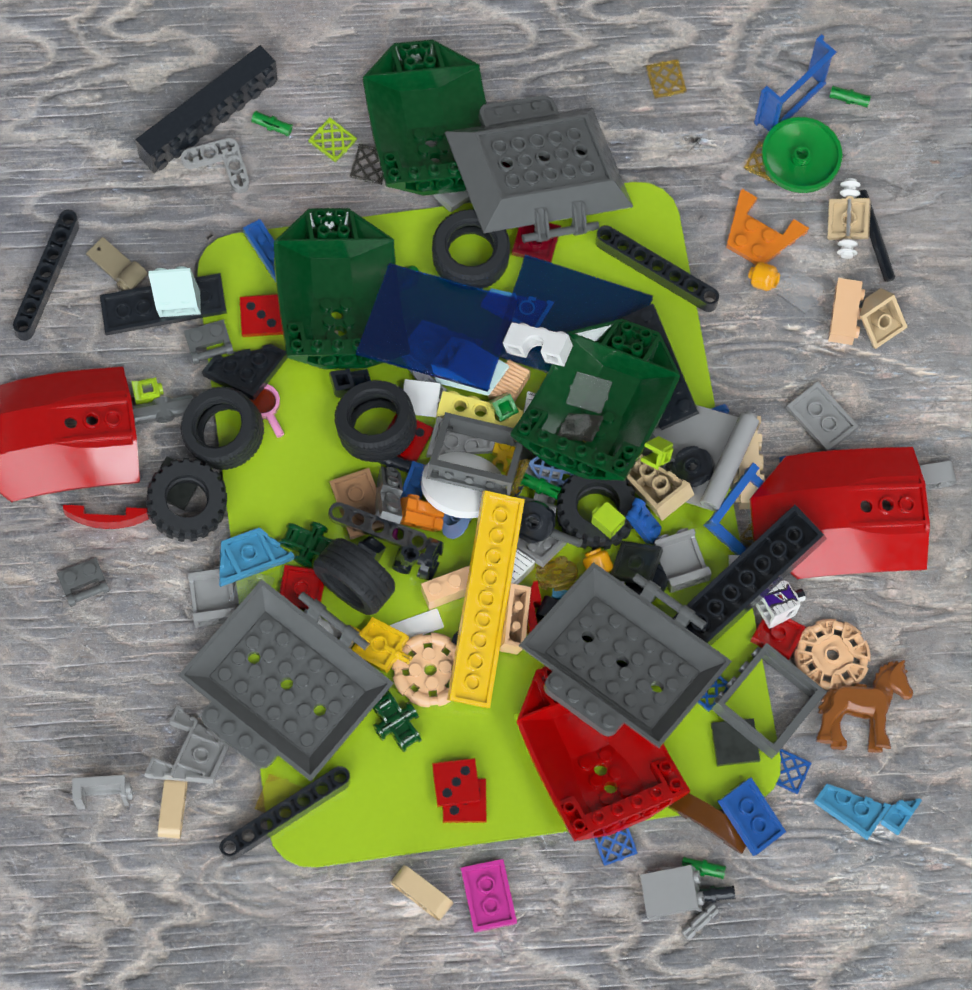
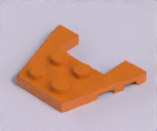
(756, 240)

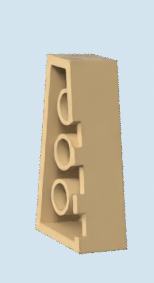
(751, 456)
(659, 488)

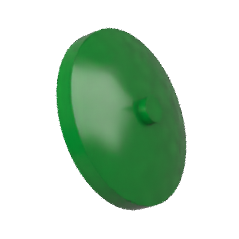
(801, 155)

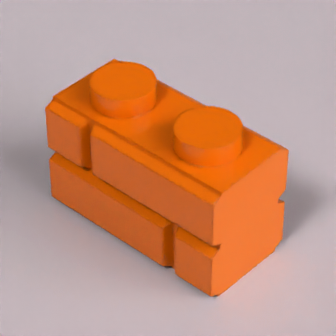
(420, 514)

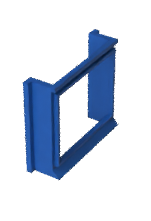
(771, 104)
(713, 523)

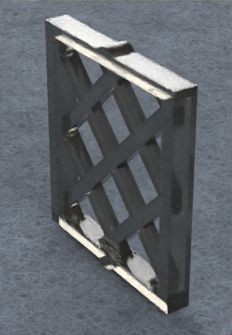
(370, 164)

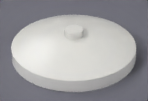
(455, 499)

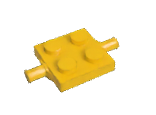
(385, 645)

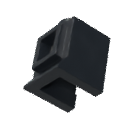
(372, 547)

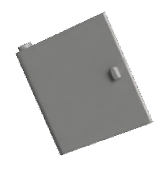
(725, 440)

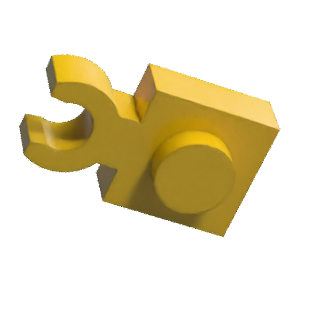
(502, 452)

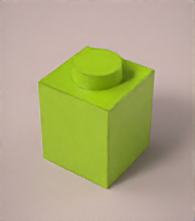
(607, 519)

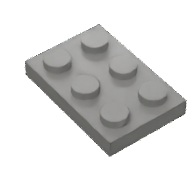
(822, 417)

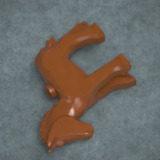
(865, 704)

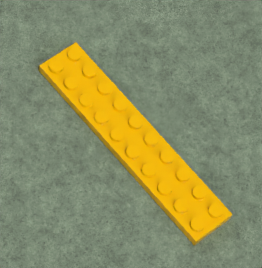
(486, 599)

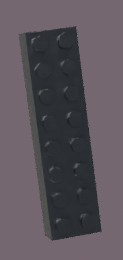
(207, 109)
(754, 574)

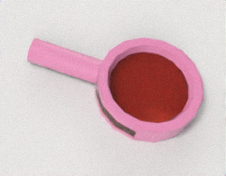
(268, 405)

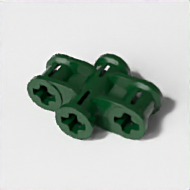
(305, 542)
(396, 721)

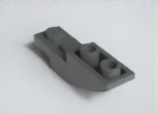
(388, 495)

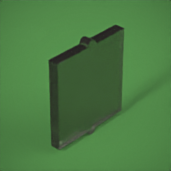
(580, 427)

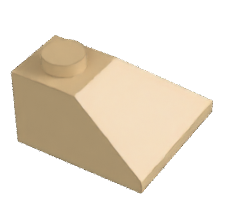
(882, 317)

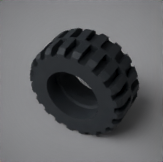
(186, 472)
(578, 527)

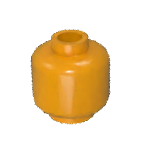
(764, 276)
(600, 558)

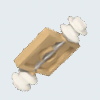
(848, 218)

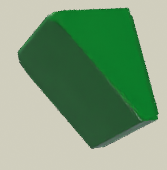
(504, 406)

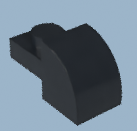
(345, 380)

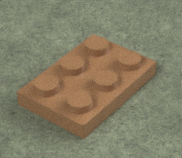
(359, 492)

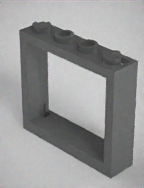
(467, 476)
(788, 670)

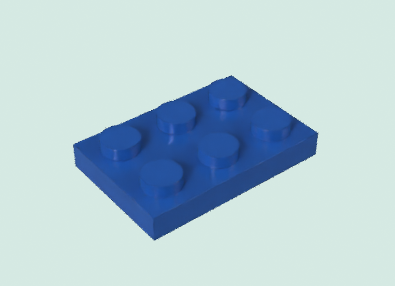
(751, 816)

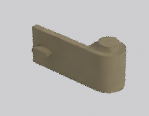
(116, 265)

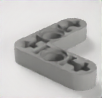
(226, 156)

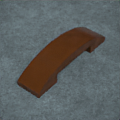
(709, 819)

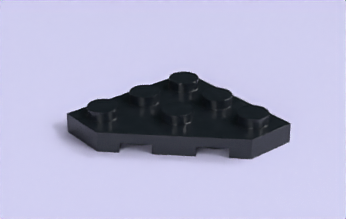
(246, 369)

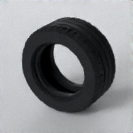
(477, 276)
(207, 405)
(379, 446)
(354, 576)

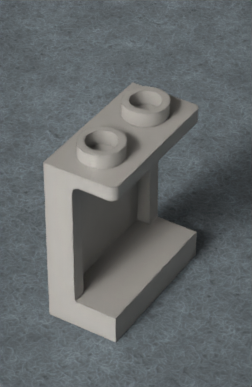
(682, 560)
(208, 599)
(100, 786)
(672, 891)

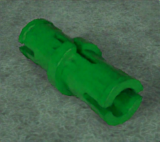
(850, 96)
(272, 123)
(541, 486)
(705, 867)

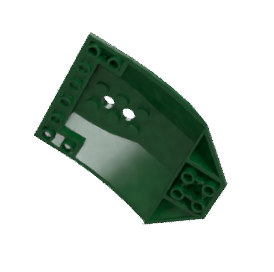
(413, 99)
(326, 266)
(639, 394)

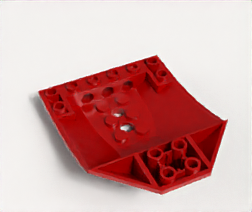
(48, 457)
(830, 492)
(568, 752)

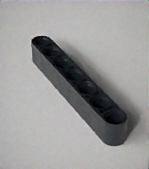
(661, 277)
(46, 284)
(279, 822)

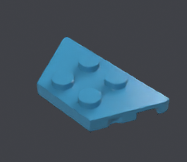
(249, 555)

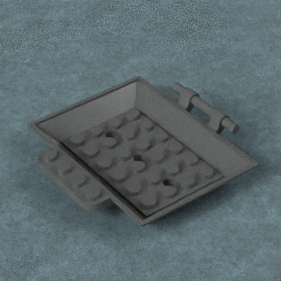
(533, 188)
(628, 630)
(247, 698)

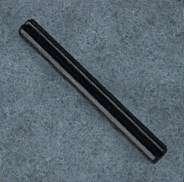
(878, 244)

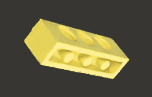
(472, 404)

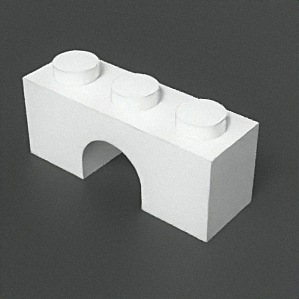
(523, 338)

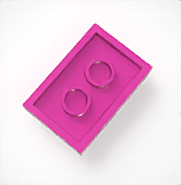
(488, 895)

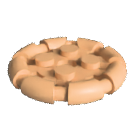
(840, 644)
(422, 659)

